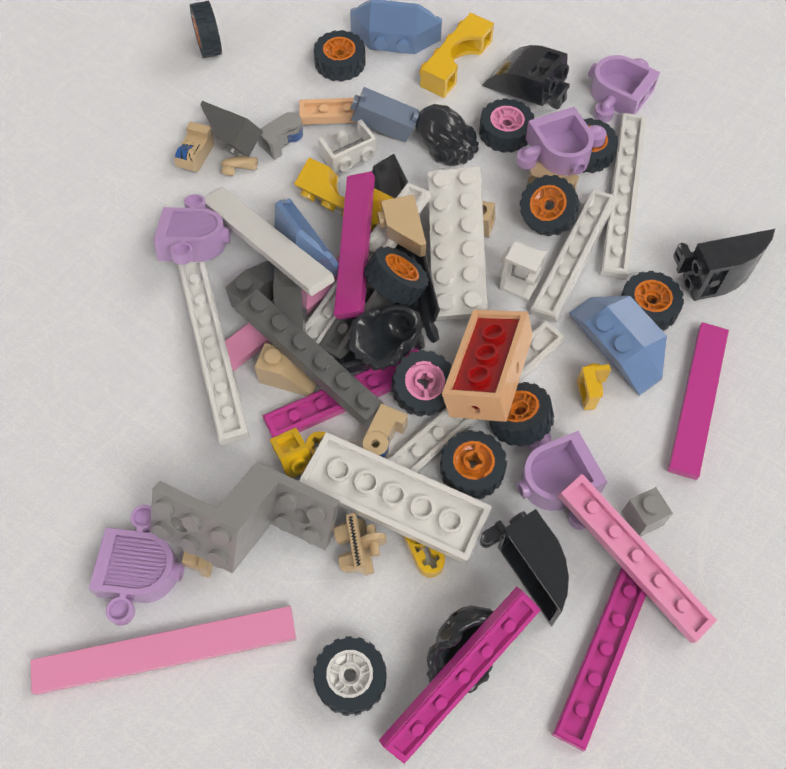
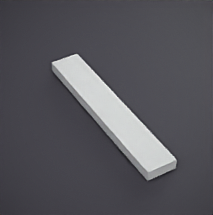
(573, 256)

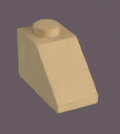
(403, 223)
(280, 372)

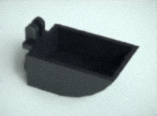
(533, 75)
(720, 264)
(535, 559)

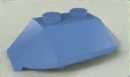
(395, 26)
(297, 229)
(625, 338)

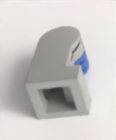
(281, 133)

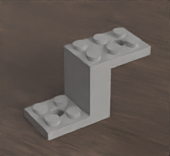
(234, 527)

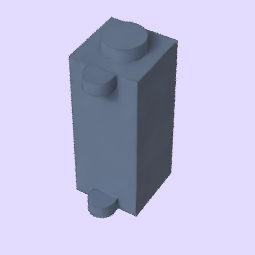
(384, 114)

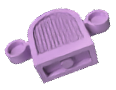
(621, 85)
(560, 142)
(190, 233)
(553, 468)
(133, 568)

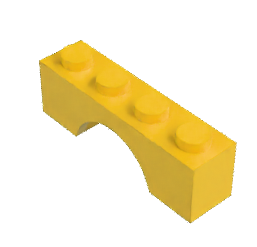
(469, 37)
(321, 183)

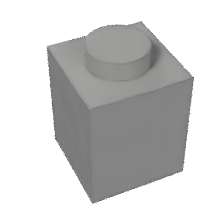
(647, 512)

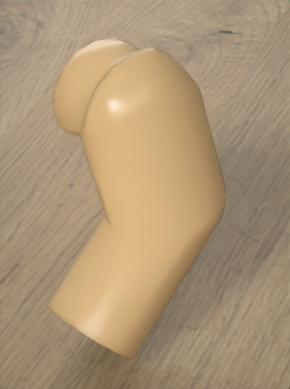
(242, 162)

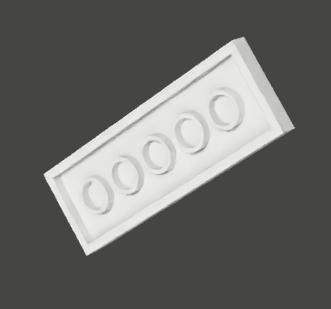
(457, 241)
(397, 497)

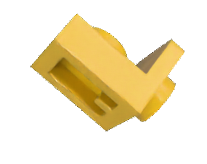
(590, 384)
(291, 452)

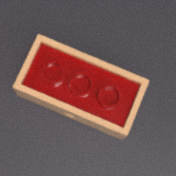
(488, 365)

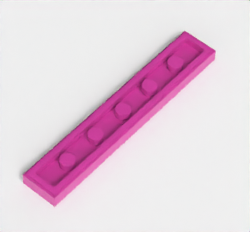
(354, 246)
(698, 402)
(321, 407)
(600, 663)
(459, 675)

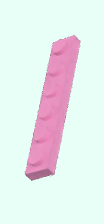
(637, 559)

